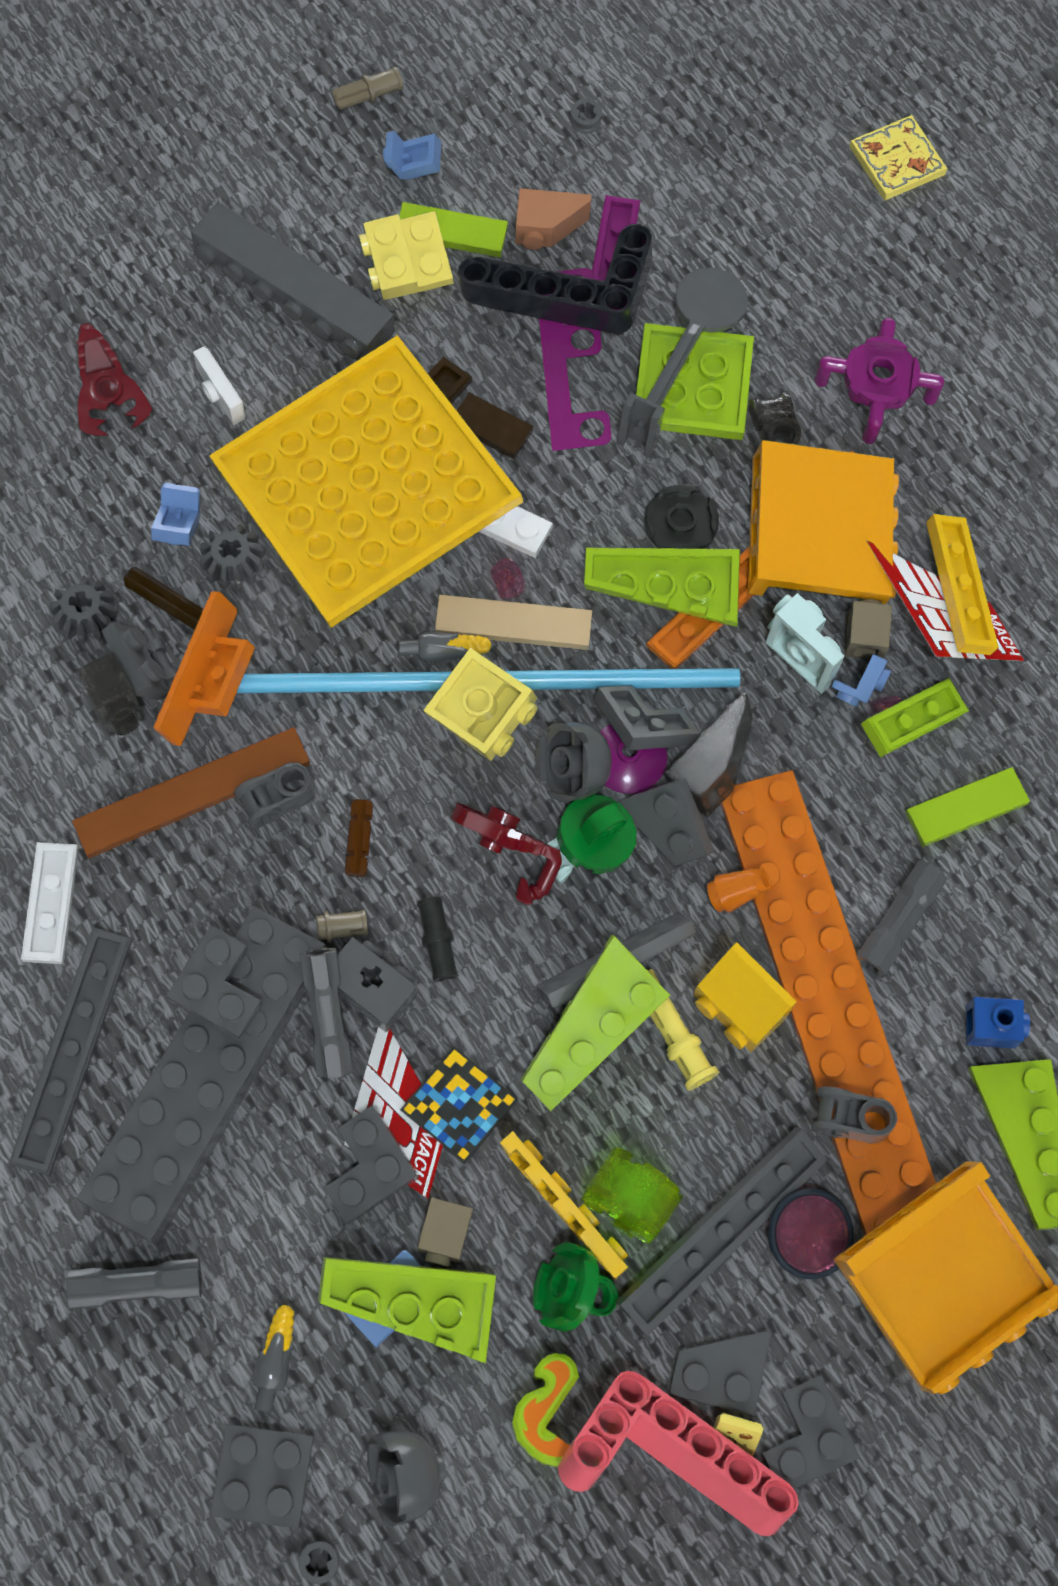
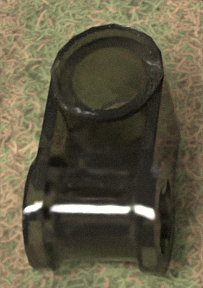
(775, 419)

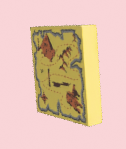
(898, 157)

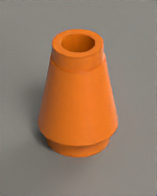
(737, 888)

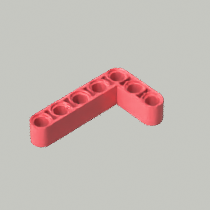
(684, 1446)

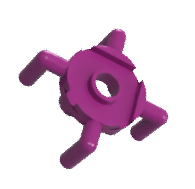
(874, 391)

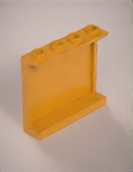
(814, 521)
(949, 1279)

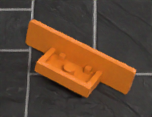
(207, 672)

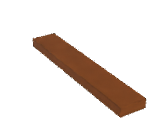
(185, 793)

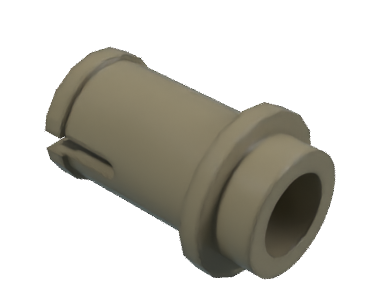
(341, 925)

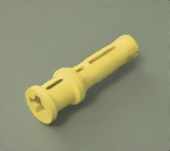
(682, 1046)

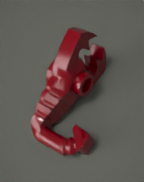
(103, 382)
(500, 830)

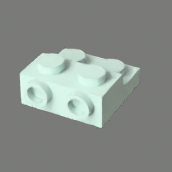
(798, 640)

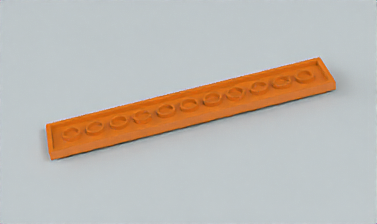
(833, 1004)

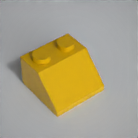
(743, 999)

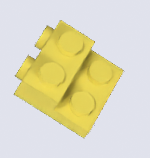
(406, 255)
(482, 705)

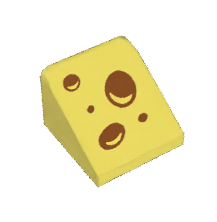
(740, 1431)

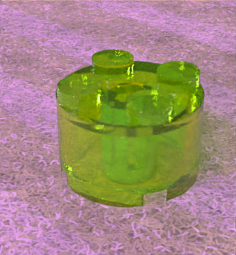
(632, 1194)

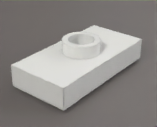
(217, 386)

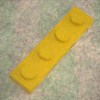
(962, 585)

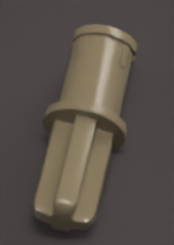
(367, 88)

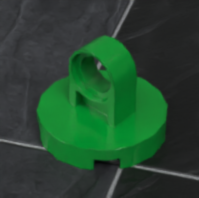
(596, 834)
(569, 1286)

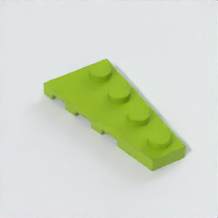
(674, 579)
(603, 1013)
(1024, 1113)
(419, 1301)

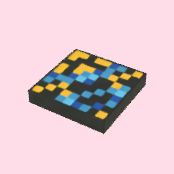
(459, 1105)

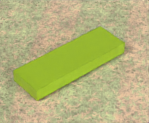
(464, 230)
(914, 717)
(967, 807)

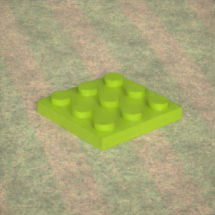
(711, 386)

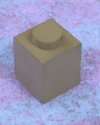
(868, 629)
(444, 1232)

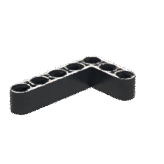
(564, 288)

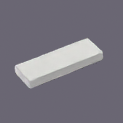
(50, 903)

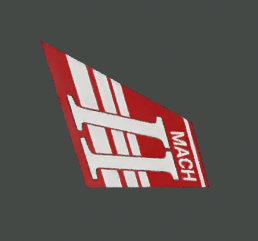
(925, 601)
(388, 1086)

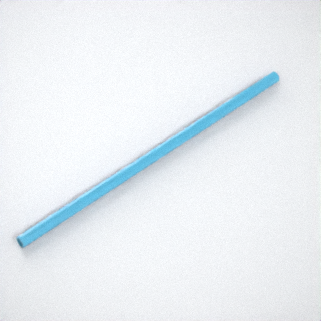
(533, 679)

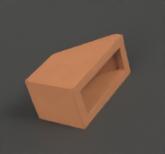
(549, 216)

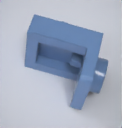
(412, 157)
(177, 515)
(873, 678)

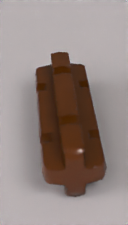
(358, 838)

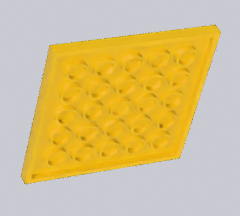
(365, 480)

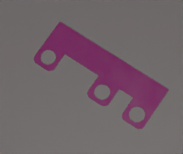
(555, 350)

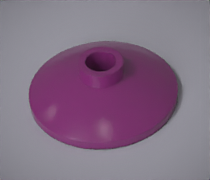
(633, 773)

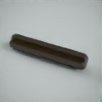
(163, 597)

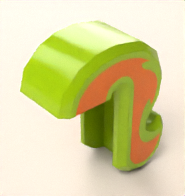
(539, 1406)

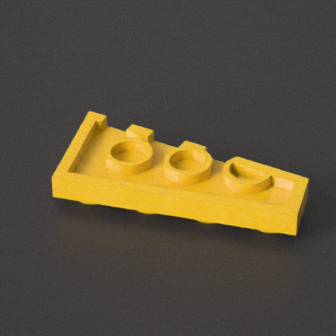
(556, 1192)

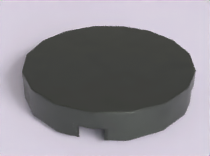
(679, 530)

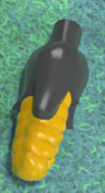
(441, 646)
(273, 1360)

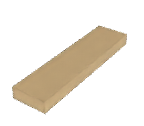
(515, 621)

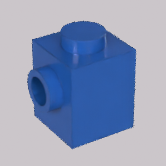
(996, 1022)

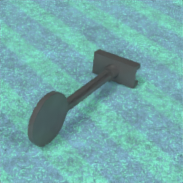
(706, 301)

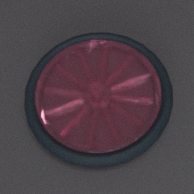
(810, 1232)

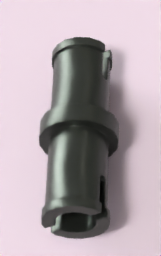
(437, 939)

